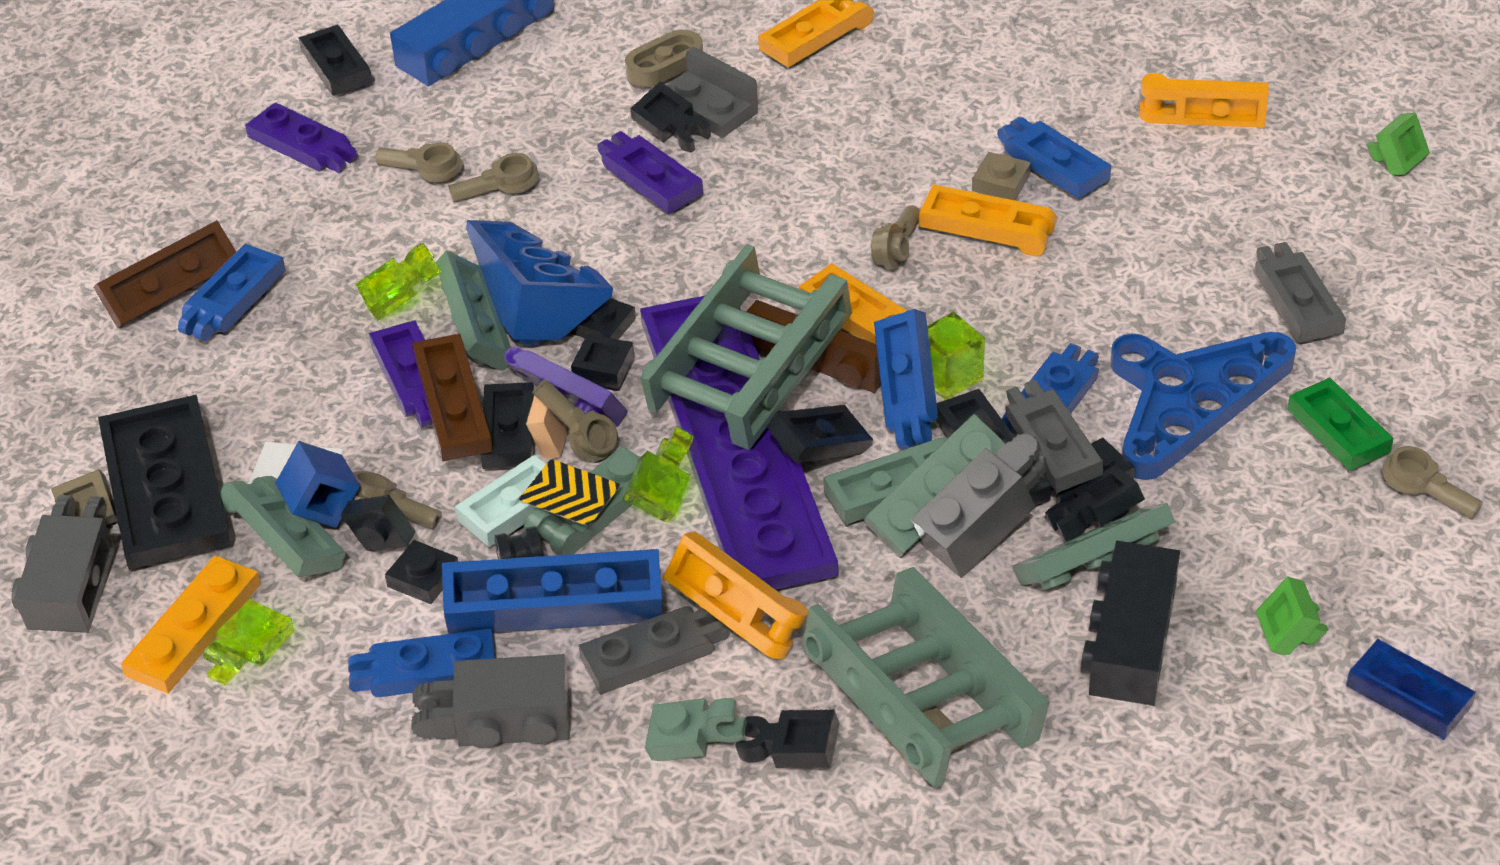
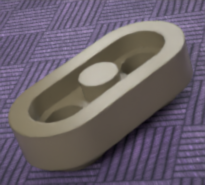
(661, 58)

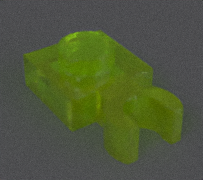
(393, 282)

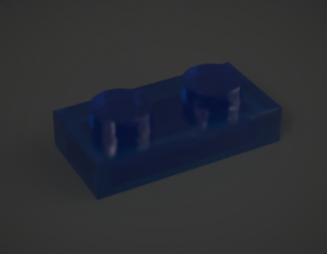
(1410, 689)

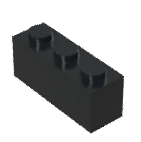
(1131, 623)

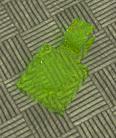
(657, 481)
(248, 635)

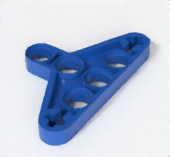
(1204, 377)

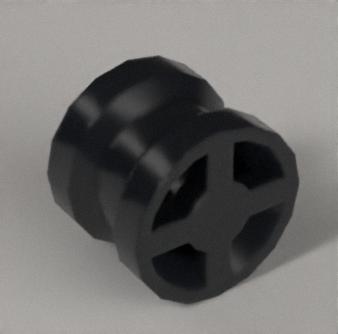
(519, 546)

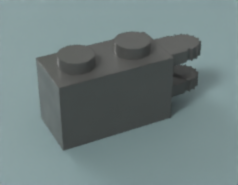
(981, 504)
(65, 568)
(496, 702)

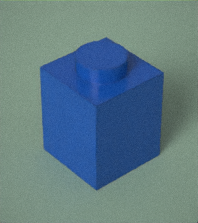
(317, 484)

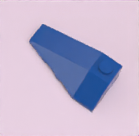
(531, 286)

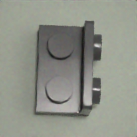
(717, 92)

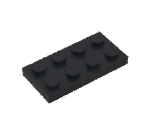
(163, 482)

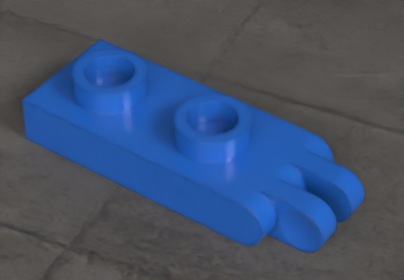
(1054, 156)
(230, 292)
(1066, 376)
(906, 377)
(403, 664)

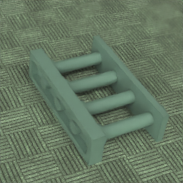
(772, 376)
(955, 645)

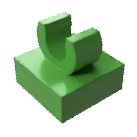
(1400, 144)
(1290, 617)

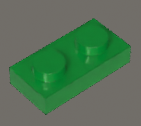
(1340, 424)

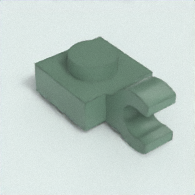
(686, 727)

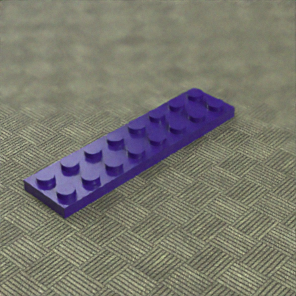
(752, 496)

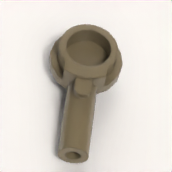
(434, 161)
(509, 174)
(891, 241)
(590, 433)
(1415, 472)
(377, 485)

